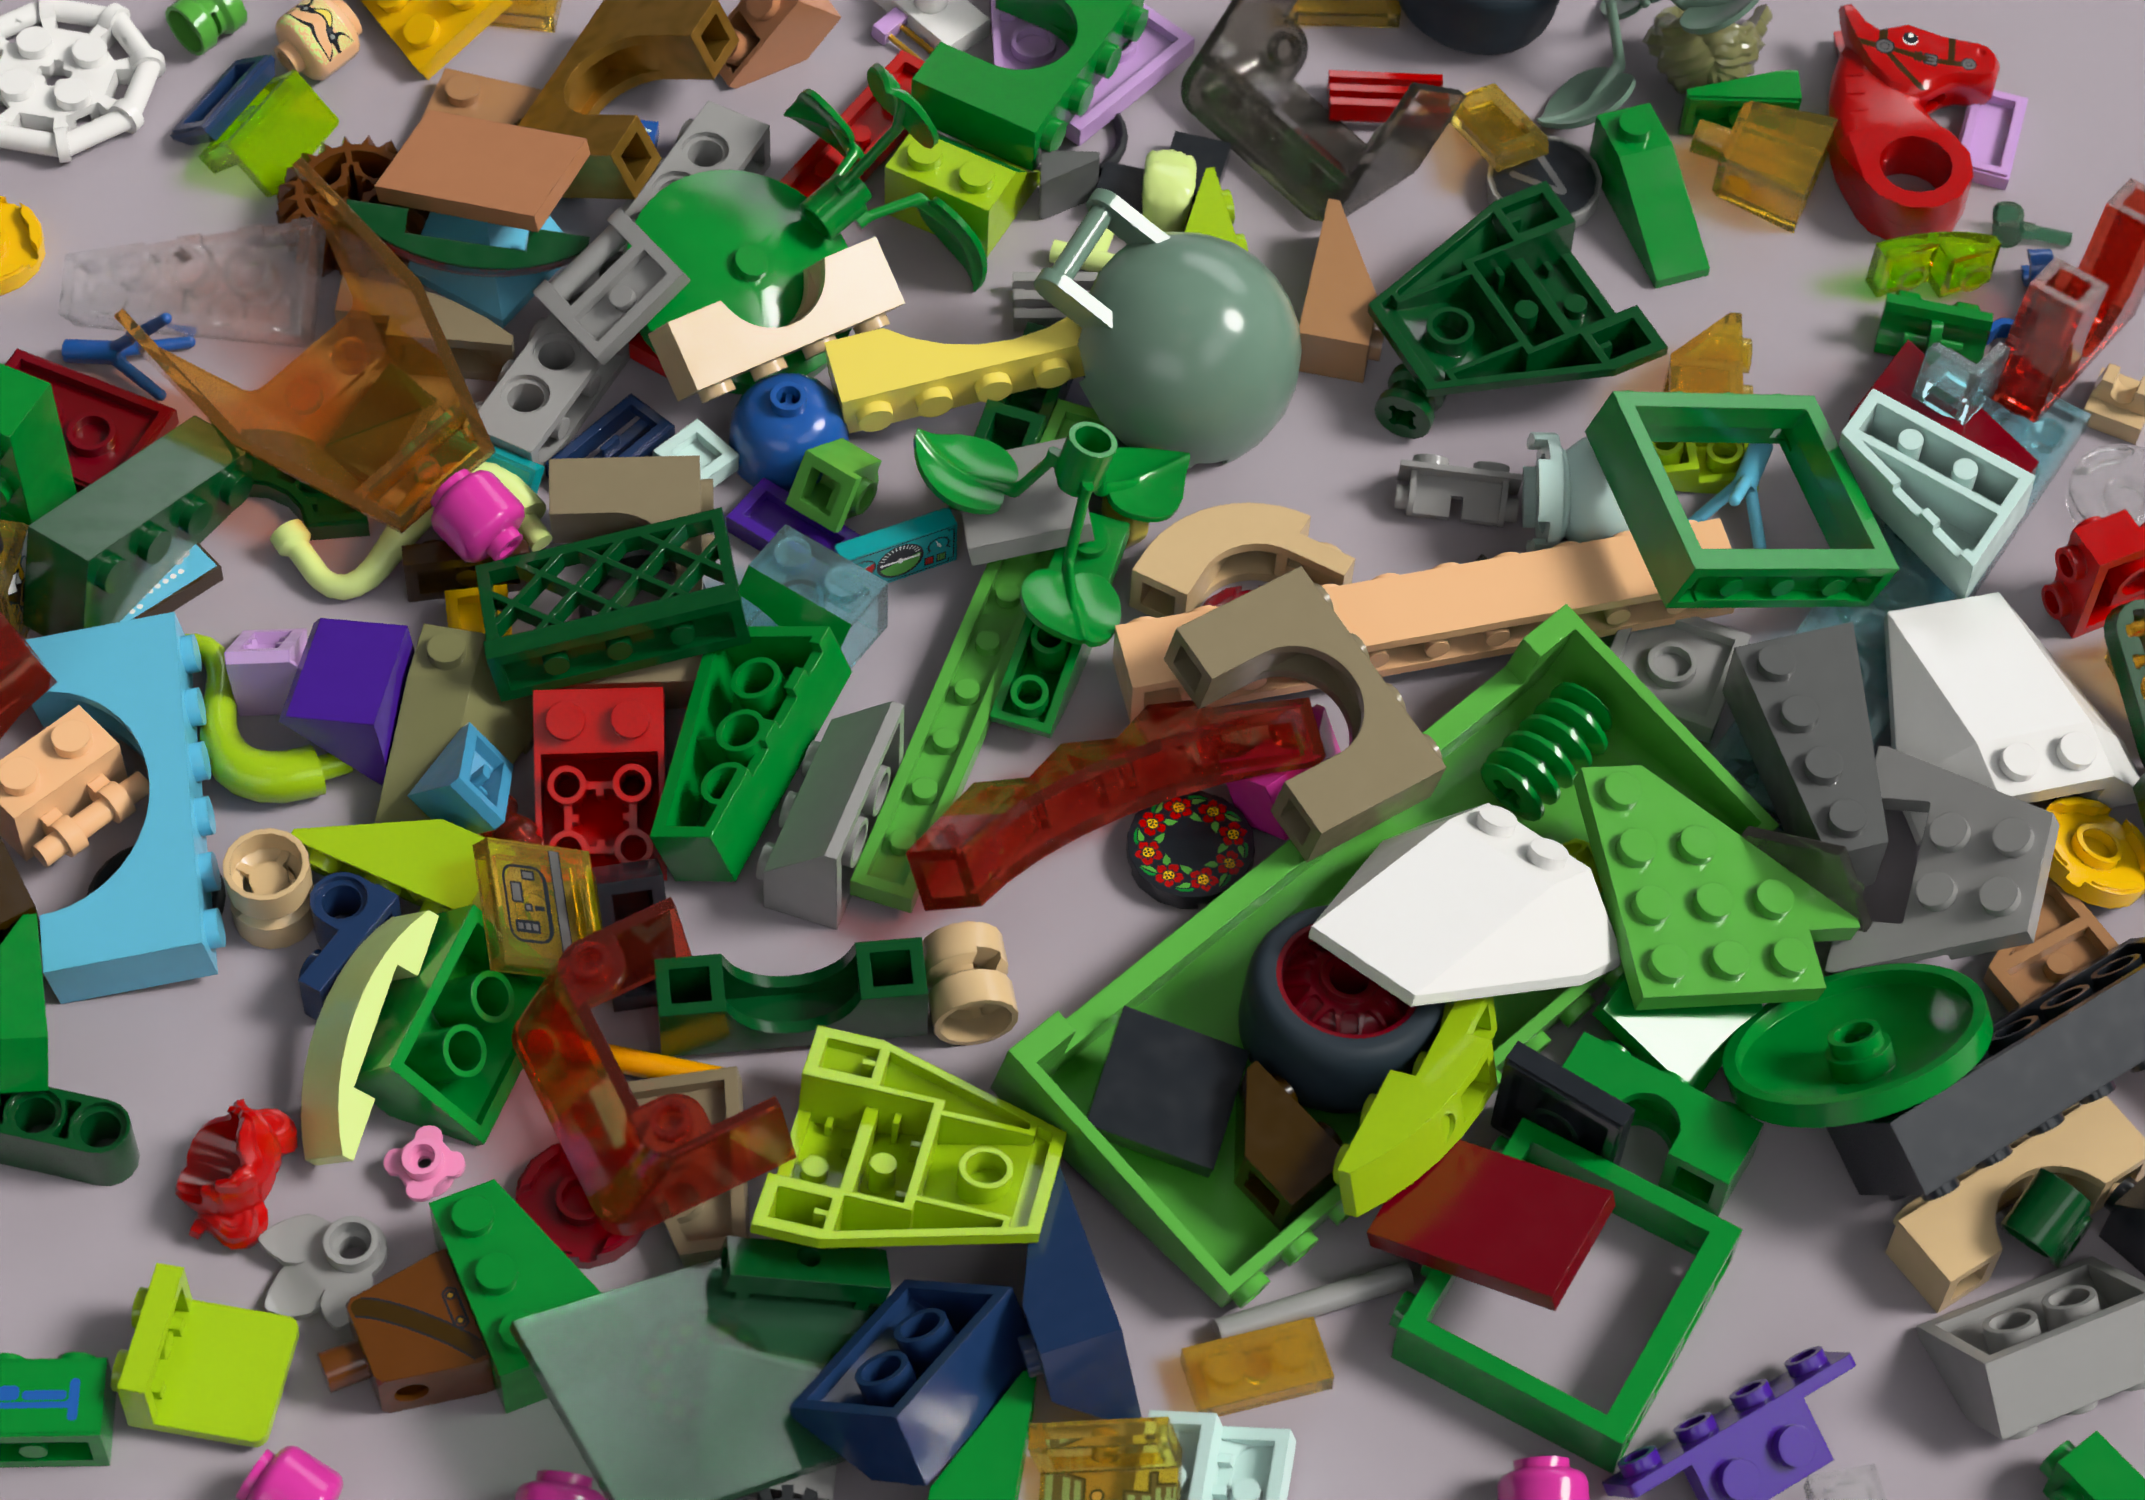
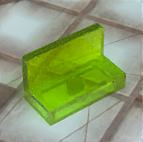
(273, 132)

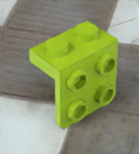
(202, 1364)

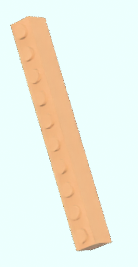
(1443, 613)

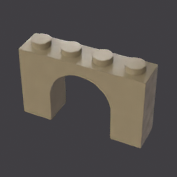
(624, 493)
(1296, 634)

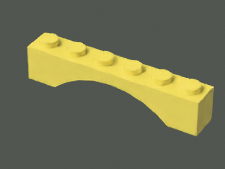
(895, 377)

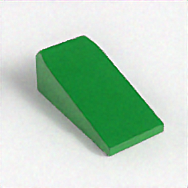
(1723, 100)

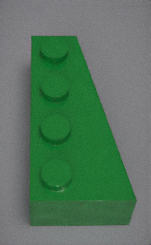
(742, 746)

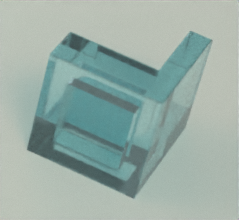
(1956, 384)

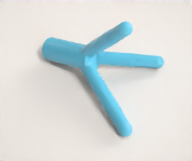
(1742, 486)

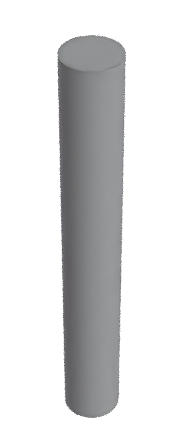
(1317, 1300)

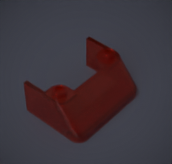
(632, 1158)

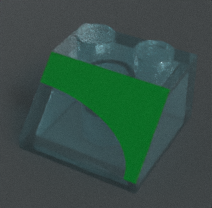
(810, 585)

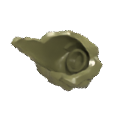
(1705, 58)

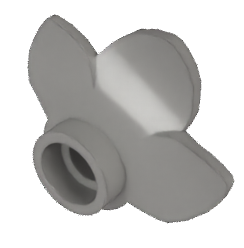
(313, 1264)

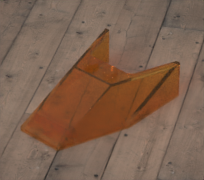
(370, 405)

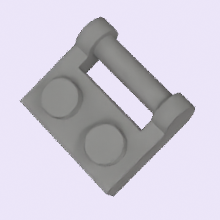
(622, 297)

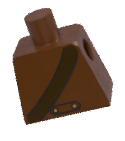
(412, 1340)

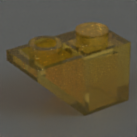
(1712, 360)

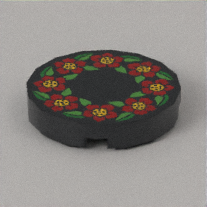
(1189, 849)

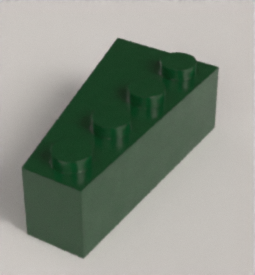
(130, 528)

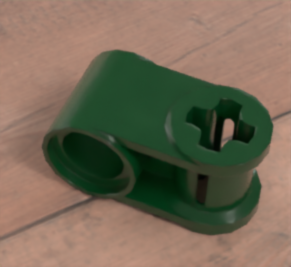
(2049, 1217)

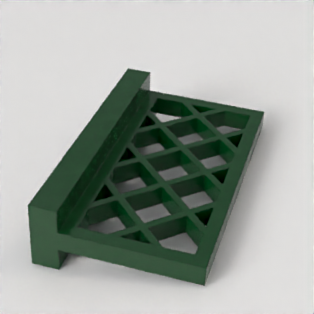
(619, 635)

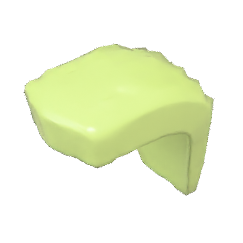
(1168, 188)

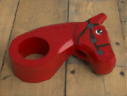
(1883, 104)

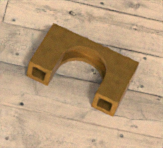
(615, 52)

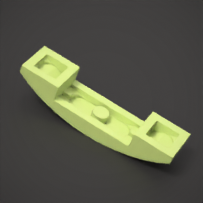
(331, 1107)

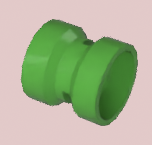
(200, 22)

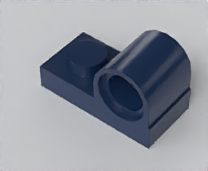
(342, 936)

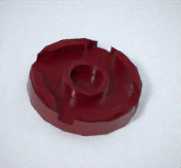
(559, 1207)

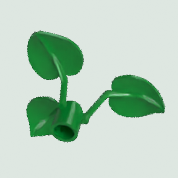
(845, 195)
(1138, 485)

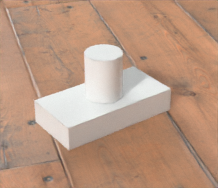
(944, 21)

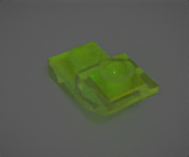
(1943, 259)

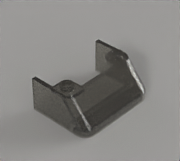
(1248, 97)

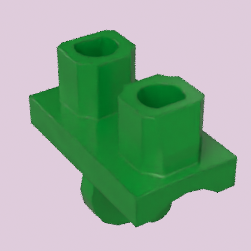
(1926, 322)

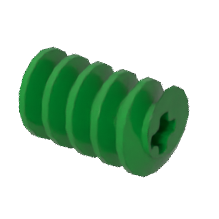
(1547, 750)

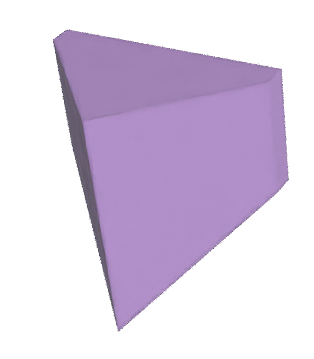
(263, 668)

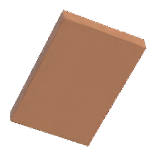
(482, 170)

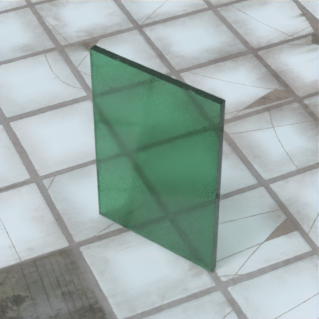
(686, 1387)

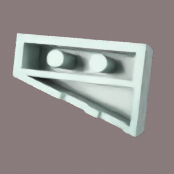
(1935, 488)

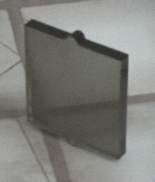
(1818, 864)

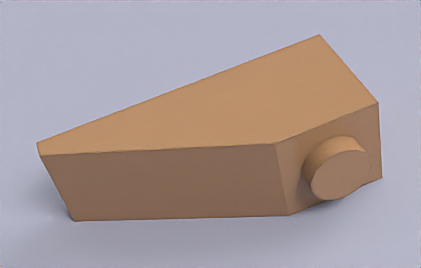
(1335, 322)

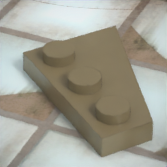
(703, 1229)

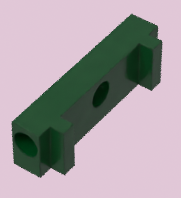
(829, 1273)

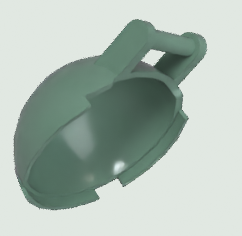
(1178, 336)

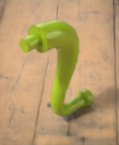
(250, 771)

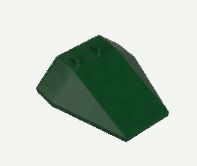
(1509, 306)

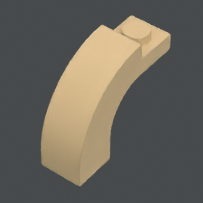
(1229, 547)

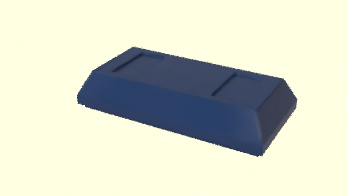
(225, 100)

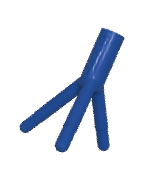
(116, 351)

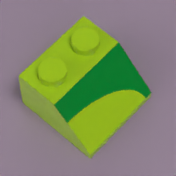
(971, 181)

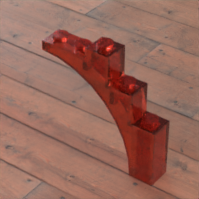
(1084, 785)

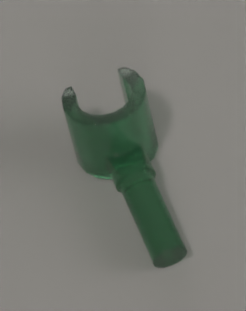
(2011, 228)

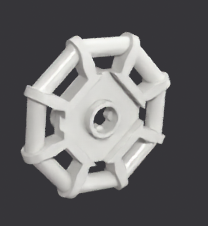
(44, 116)

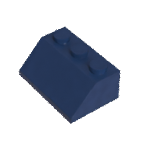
(916, 1379)

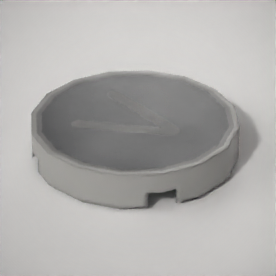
(1566, 169)

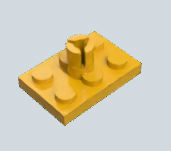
(434, 29)

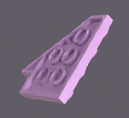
(1141, 65)

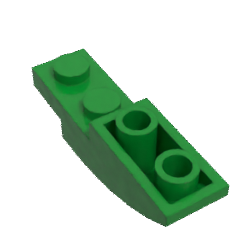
(1048, 668)

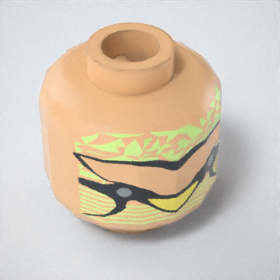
(317, 37)

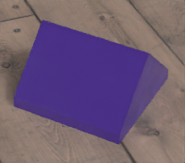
(351, 691)

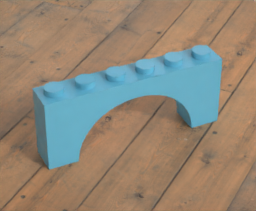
(156, 911)

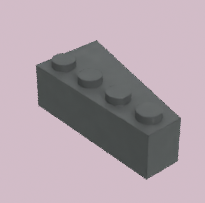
(1812, 739)

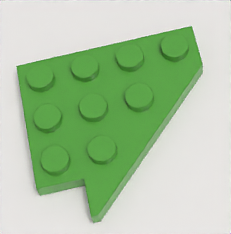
(1698, 904)

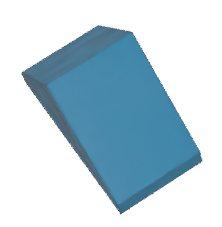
(466, 783)

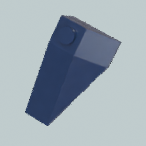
(1072, 1321)

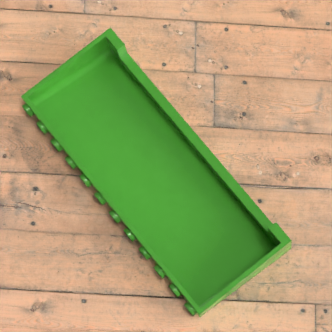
(1202, 966)

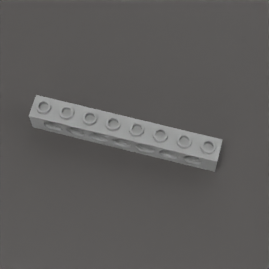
(555, 379)

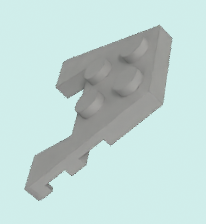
(1975, 872)

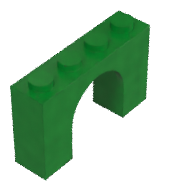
(1028, 109)

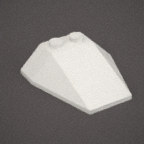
(1996, 707)
(1470, 913)

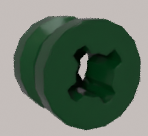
(1405, 407)

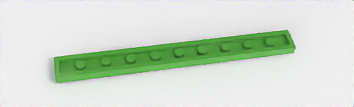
(954, 716)

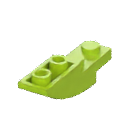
(1422, 1113)

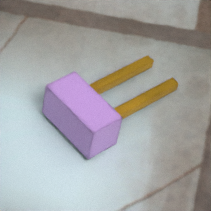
(891, 25)

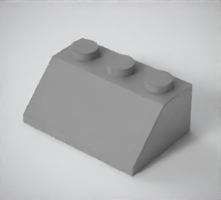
(832, 815)
(2042, 1347)

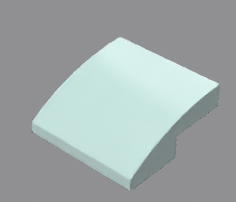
(1231, 1460)

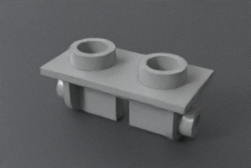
(1436, 483)

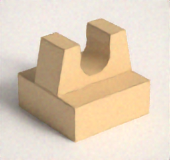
(2117, 404)

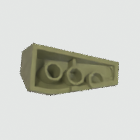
(442, 693)

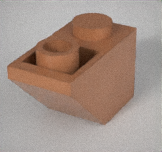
(775, 36)

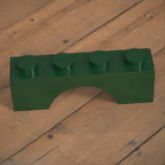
(720, 1008)

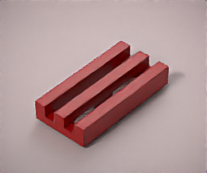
(1370, 94)

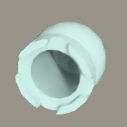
(1567, 494)

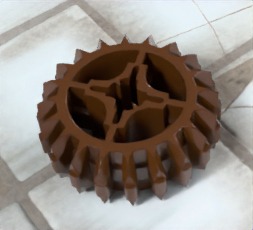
(352, 174)

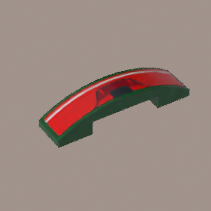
(542, 252)

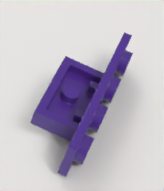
(1747, 1448)

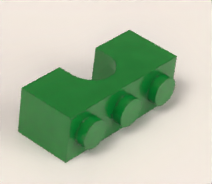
(1705, 1137)

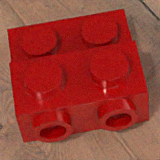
(2096, 572)

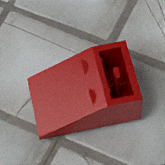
(600, 770)

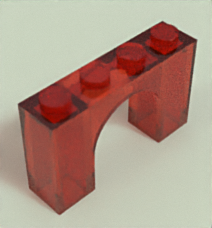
(2076, 311)

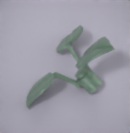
(1607, 89)

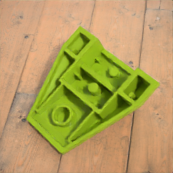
(905, 1156)

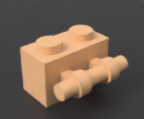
(65, 788)

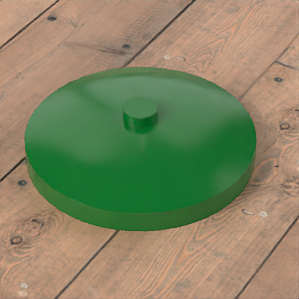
(737, 244)
(1860, 1050)

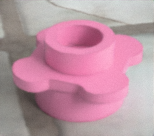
(433, 1180)

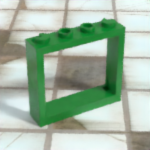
(1695, 577)
(1531, 1401)

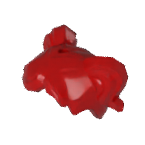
(233, 1171)

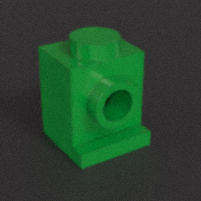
(2091, 1472)

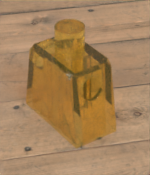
(1767, 159)

